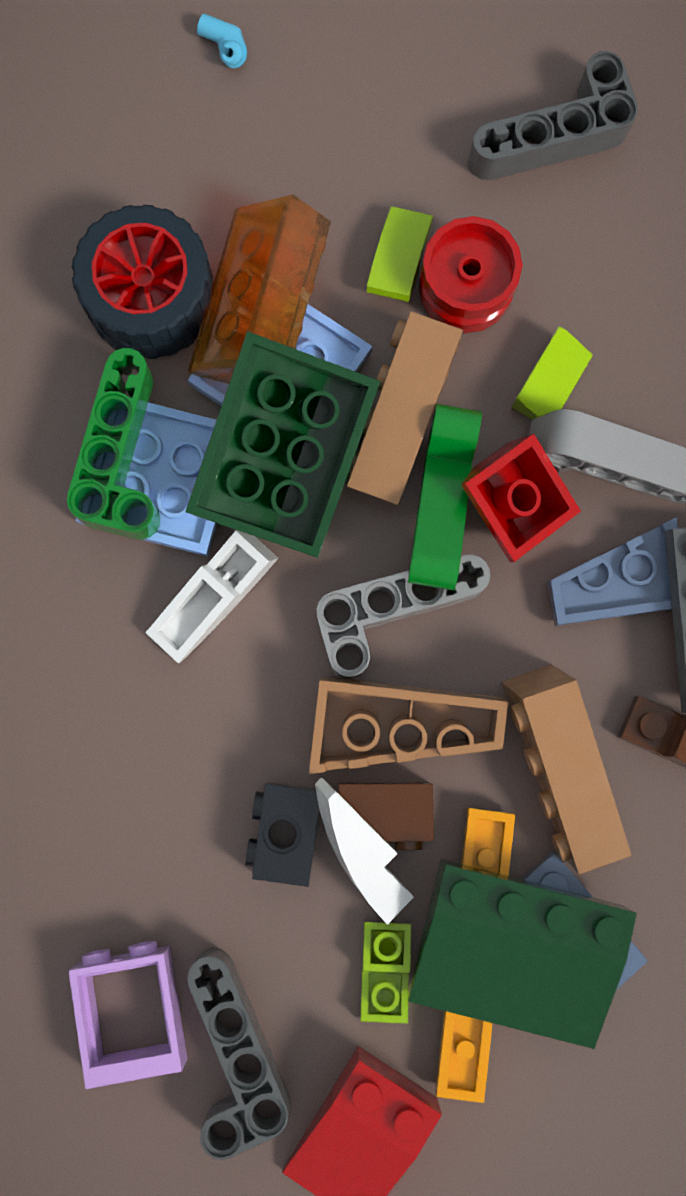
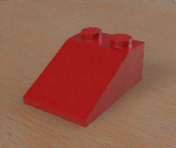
(364, 1132)

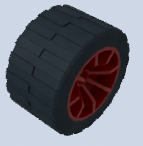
(143, 280)

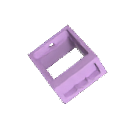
(135, 1063)

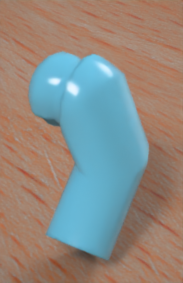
(227, 36)

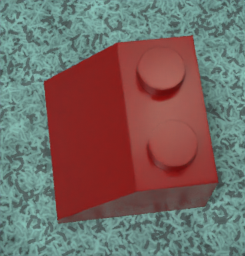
(520, 496)

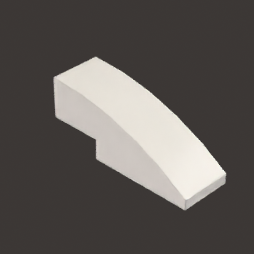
(211, 594)
(362, 853)

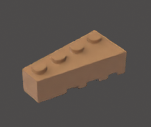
(398, 723)

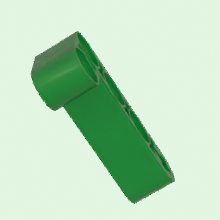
(117, 439)
(442, 498)

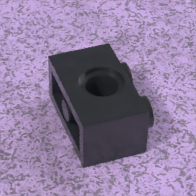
(290, 862)

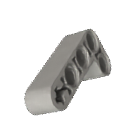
(612, 453)
(404, 606)

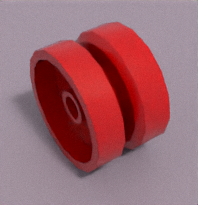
(470, 273)

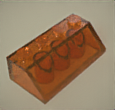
(260, 282)

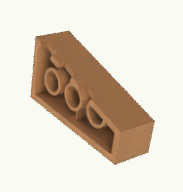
(404, 406)
(568, 768)

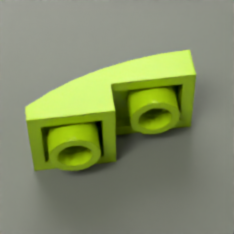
(399, 254)
(385, 973)

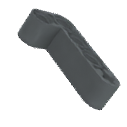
(500, 145)
(230, 1044)

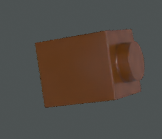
(395, 810)

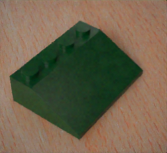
(282, 445)
(521, 954)

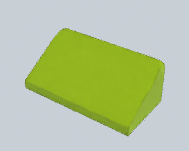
(553, 376)

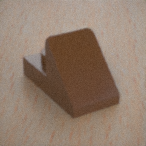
(656, 730)

